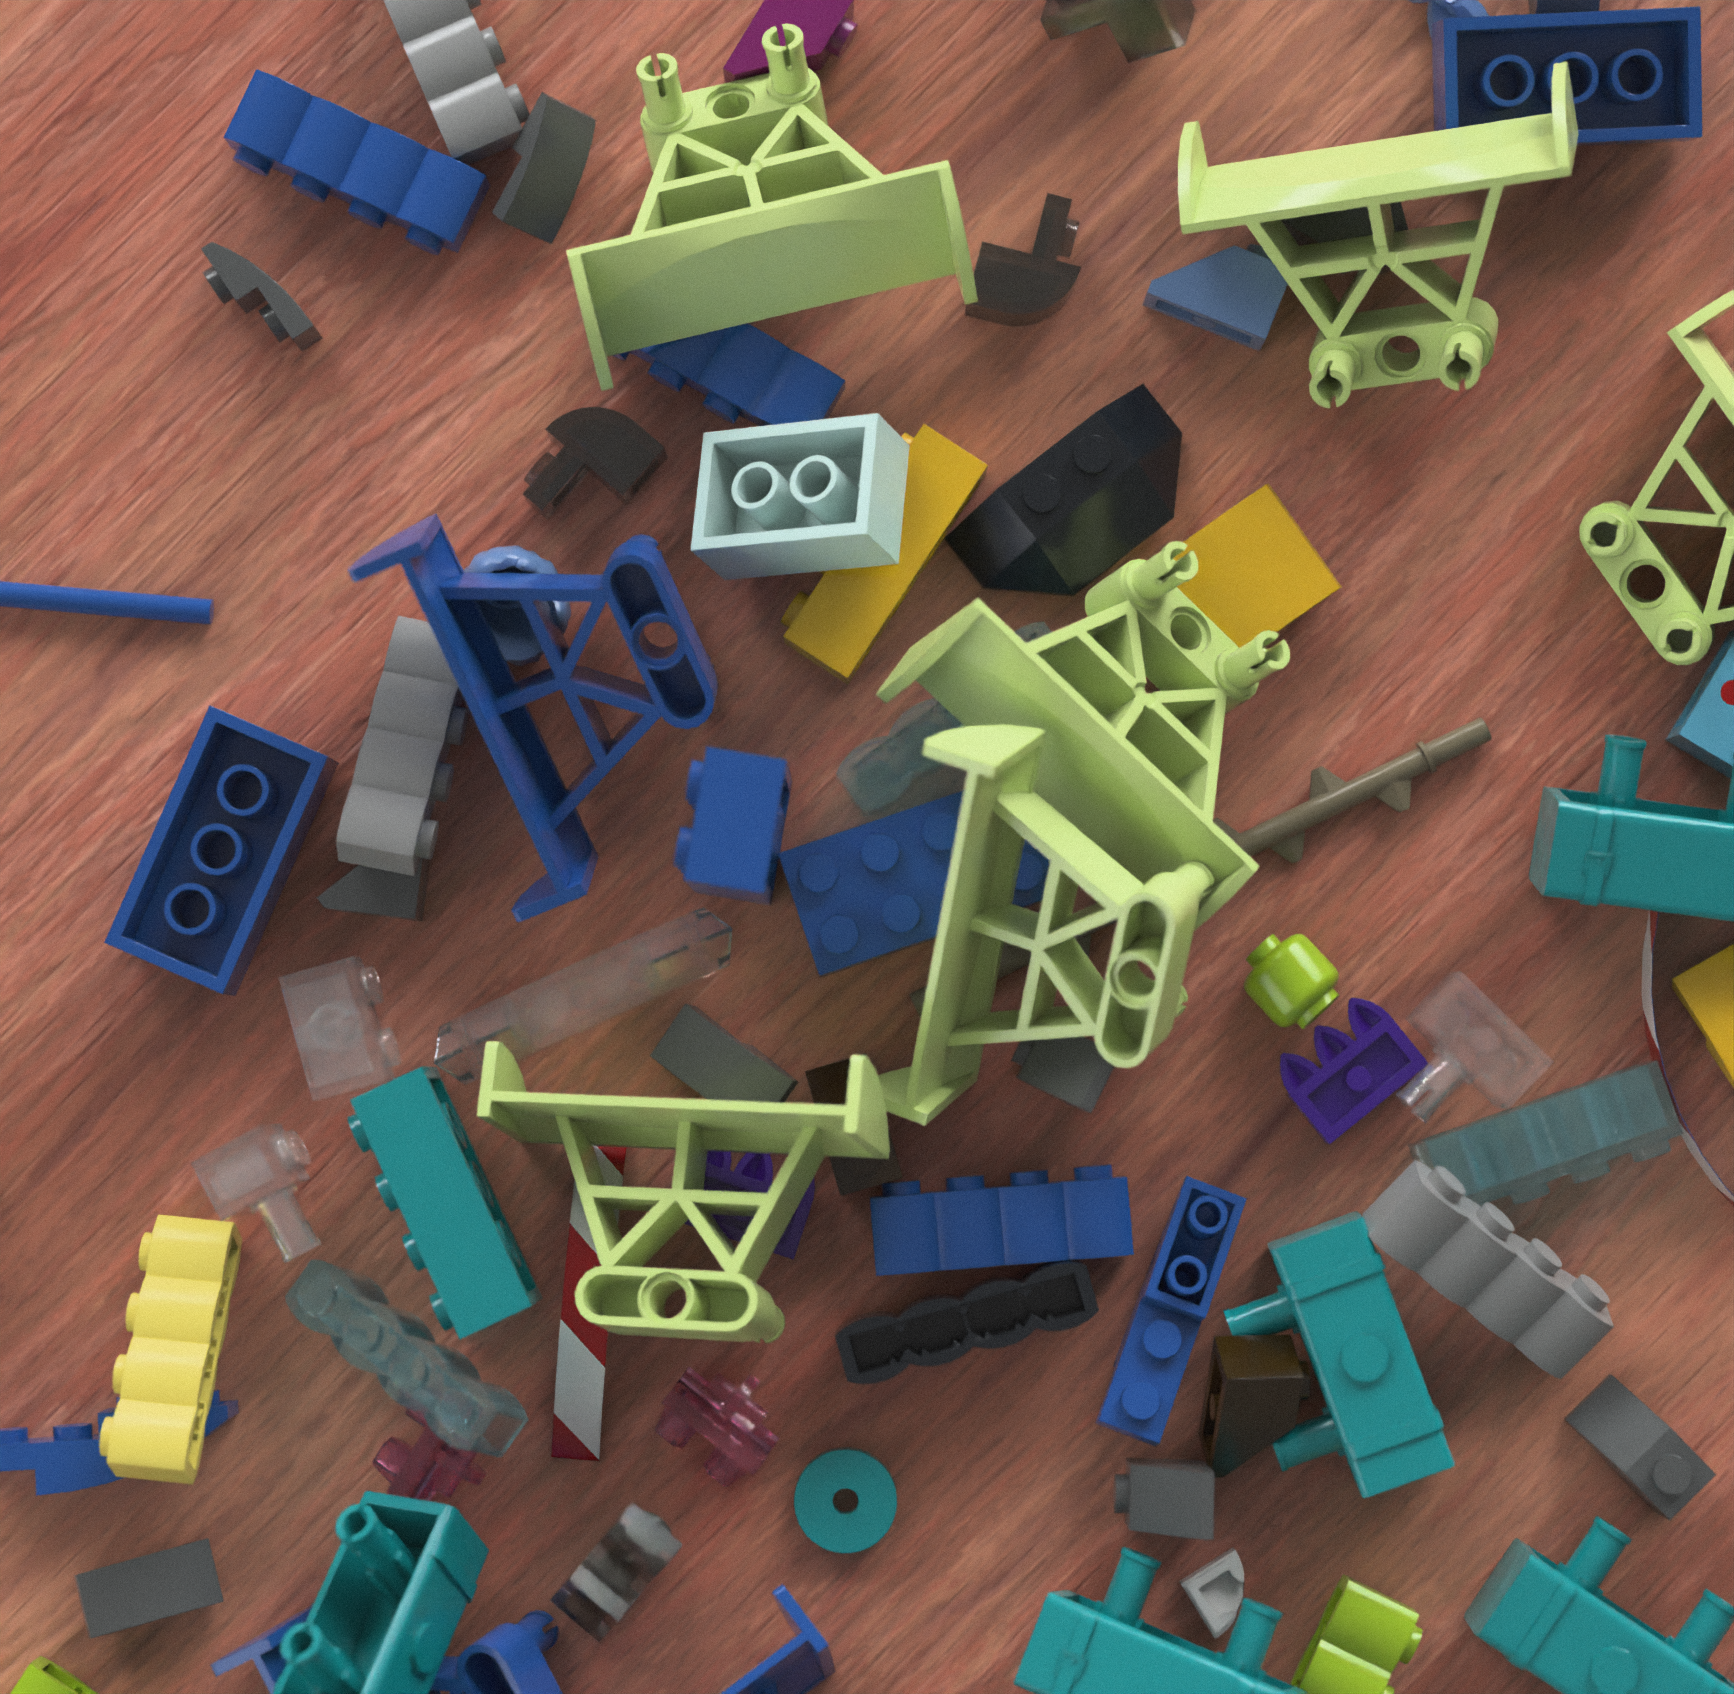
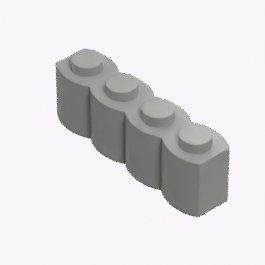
(460, 76)
(404, 756)
(1487, 1269)

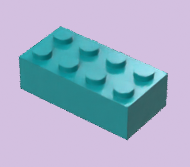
(444, 1200)

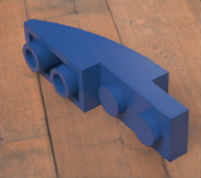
(1170, 1310)
(73, 1455)

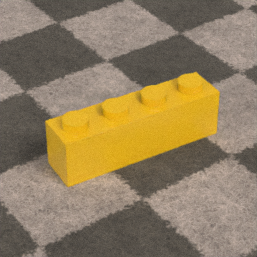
(856, 604)

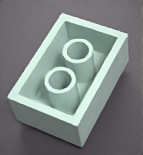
(800, 497)

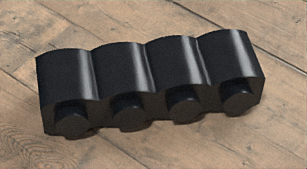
(984, 1316)

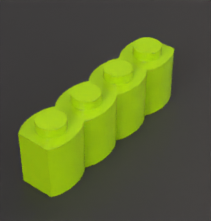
(1357, 1642)

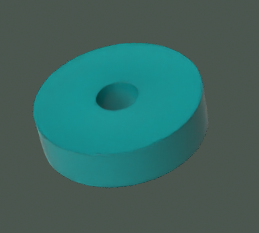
(851, 1529)

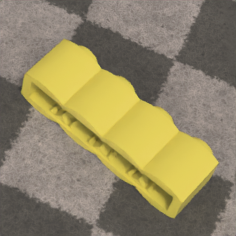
(174, 1349)

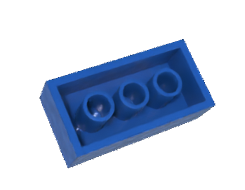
(1628, 71)
(736, 825)
(221, 852)
(885, 884)

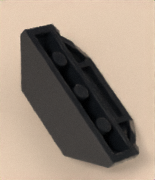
(1077, 503)

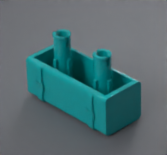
(1634, 849)
(1359, 1353)
(385, 1600)
(1583, 1642)
(1111, 1650)

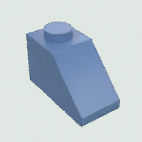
(1224, 293)

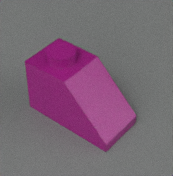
(825, 28)

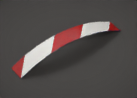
(1650, 1030)
(582, 1343)

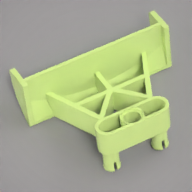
(758, 214)
(1453, 328)
(1621, 541)
(1114, 759)
(1154, 926)
(719, 1304)

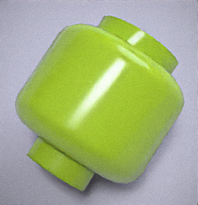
(1291, 980)

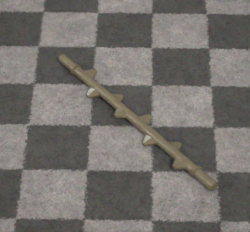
(1327, 799)

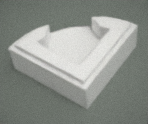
(1217, 1591)

